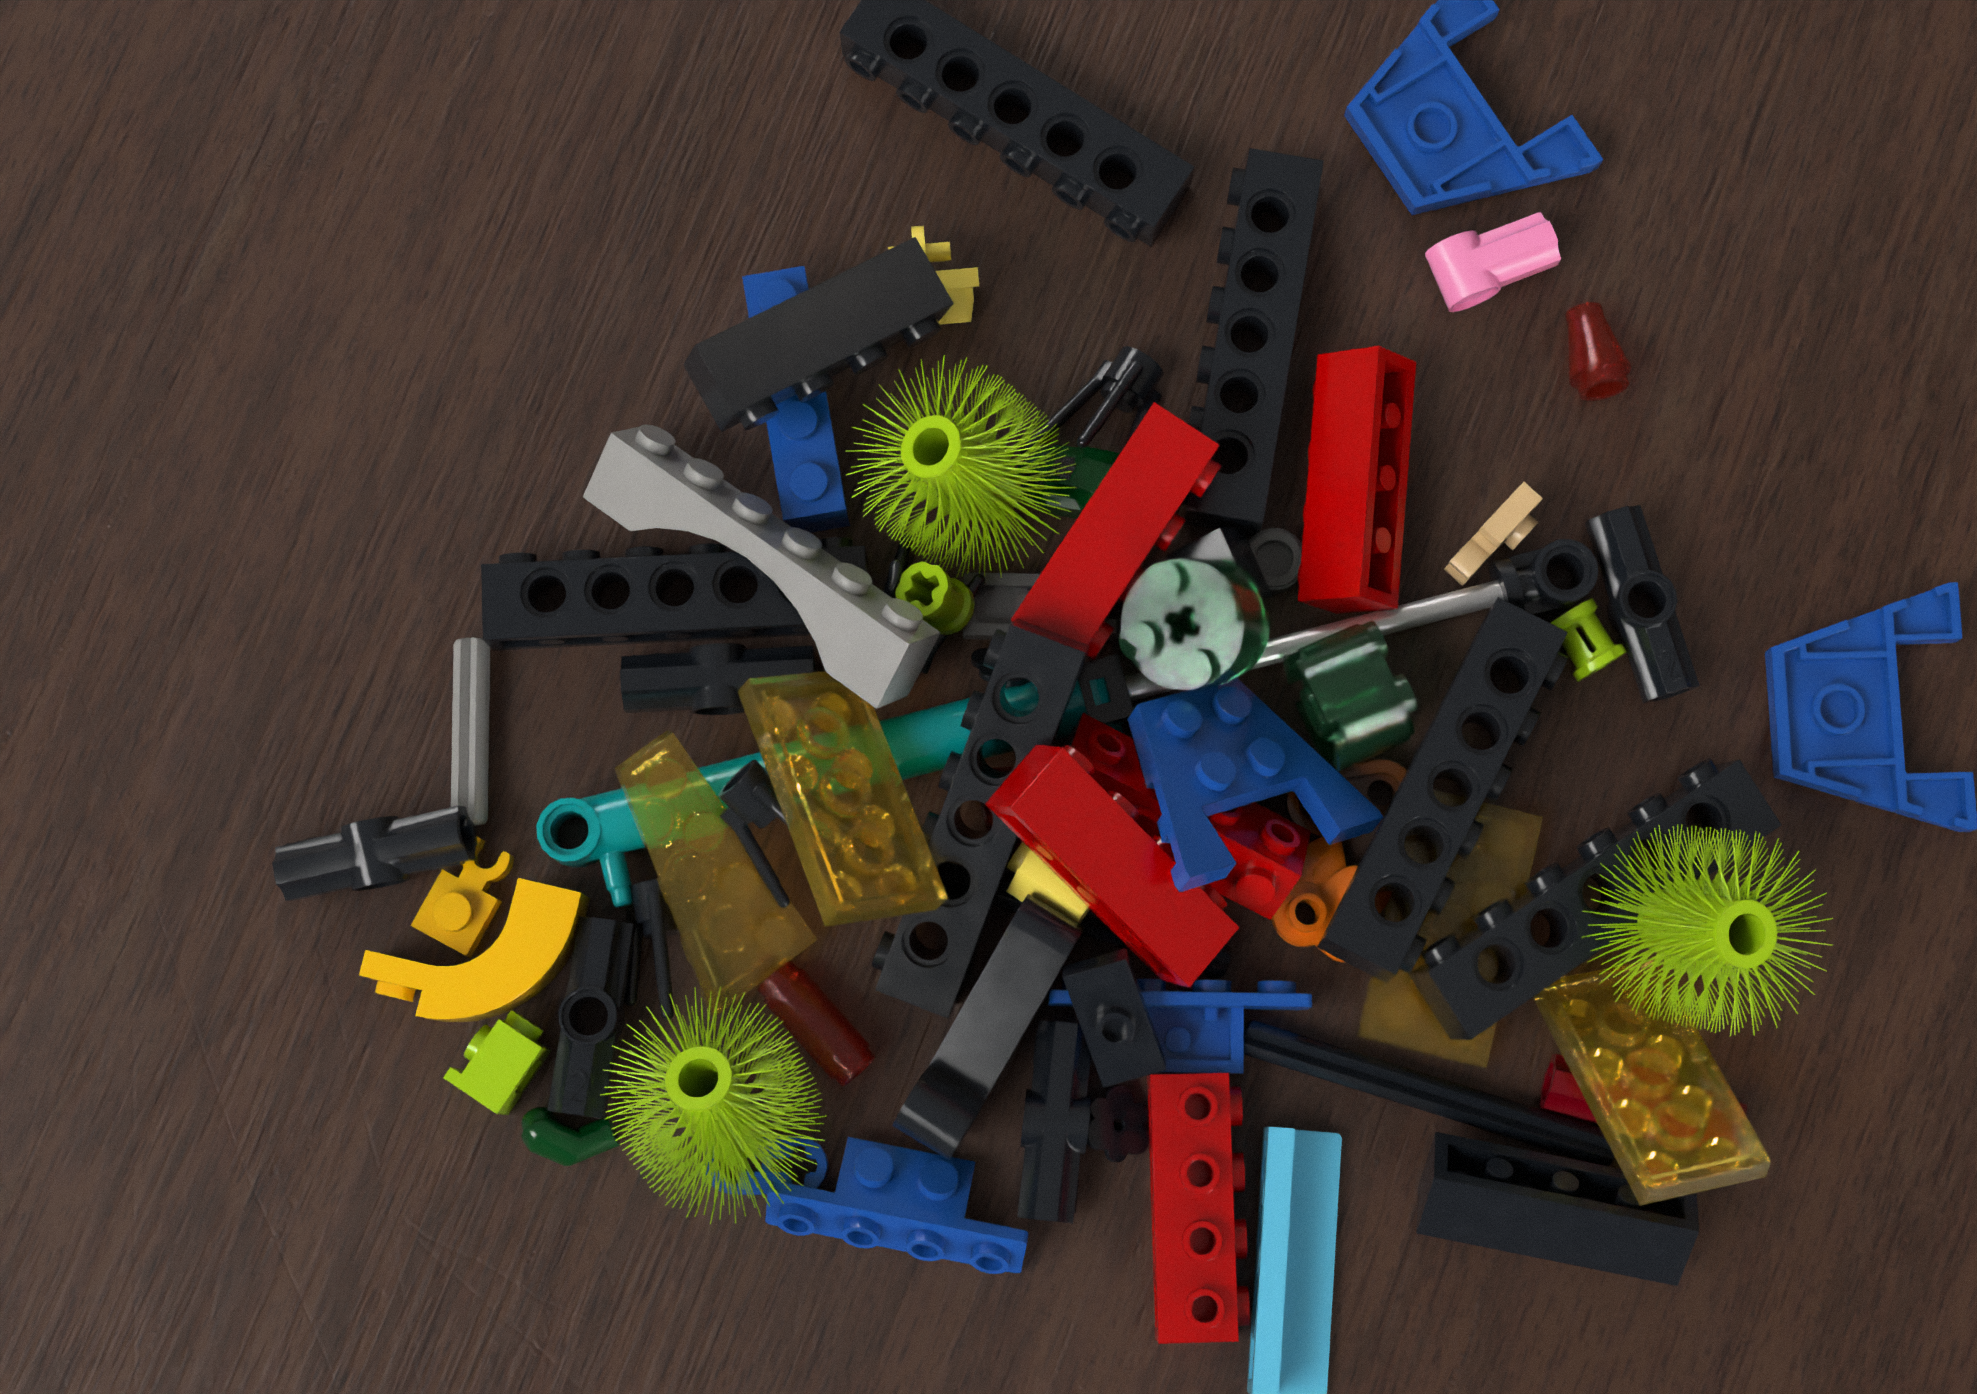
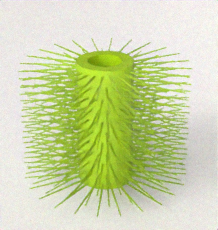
(961, 468)
(1706, 928)
(715, 1105)

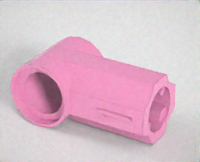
(1477, 266)

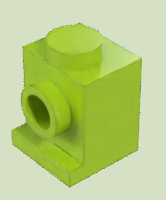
(501, 1063)

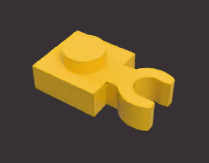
(459, 907)

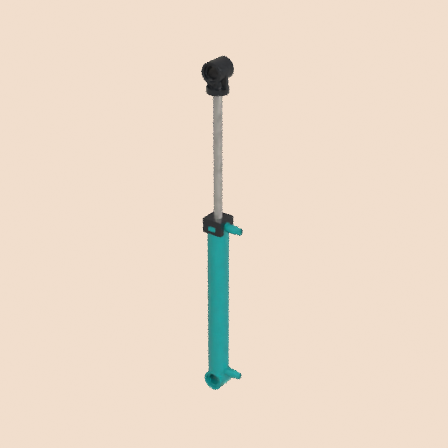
(927, 736)

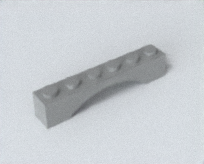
(860, 632)

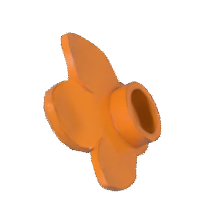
(1322, 887)

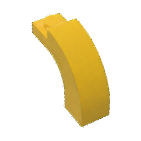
(508, 974)

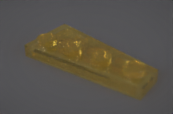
(716, 896)

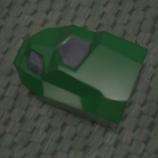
(1086, 476)

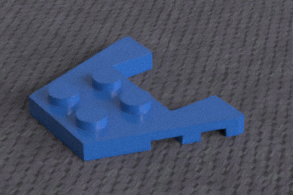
(1439, 133)
(1841, 711)
(1225, 751)

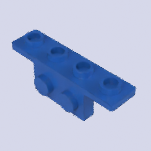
(1206, 1026)
(900, 1203)

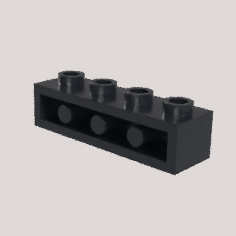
(818, 335)
(1550, 1211)

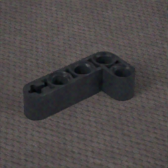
(989, 1027)

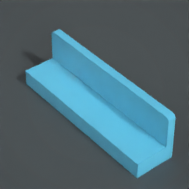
(1294, 1262)

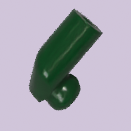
(563, 1144)

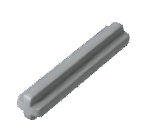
(470, 727)

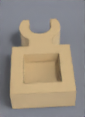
(1507, 525)

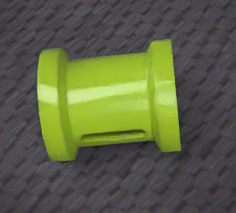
(941, 599)
(1604, 648)

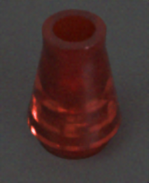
(1595, 356)

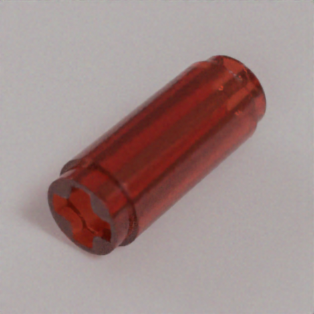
(816, 1023)

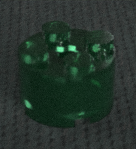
(1160, 631)
(1350, 695)

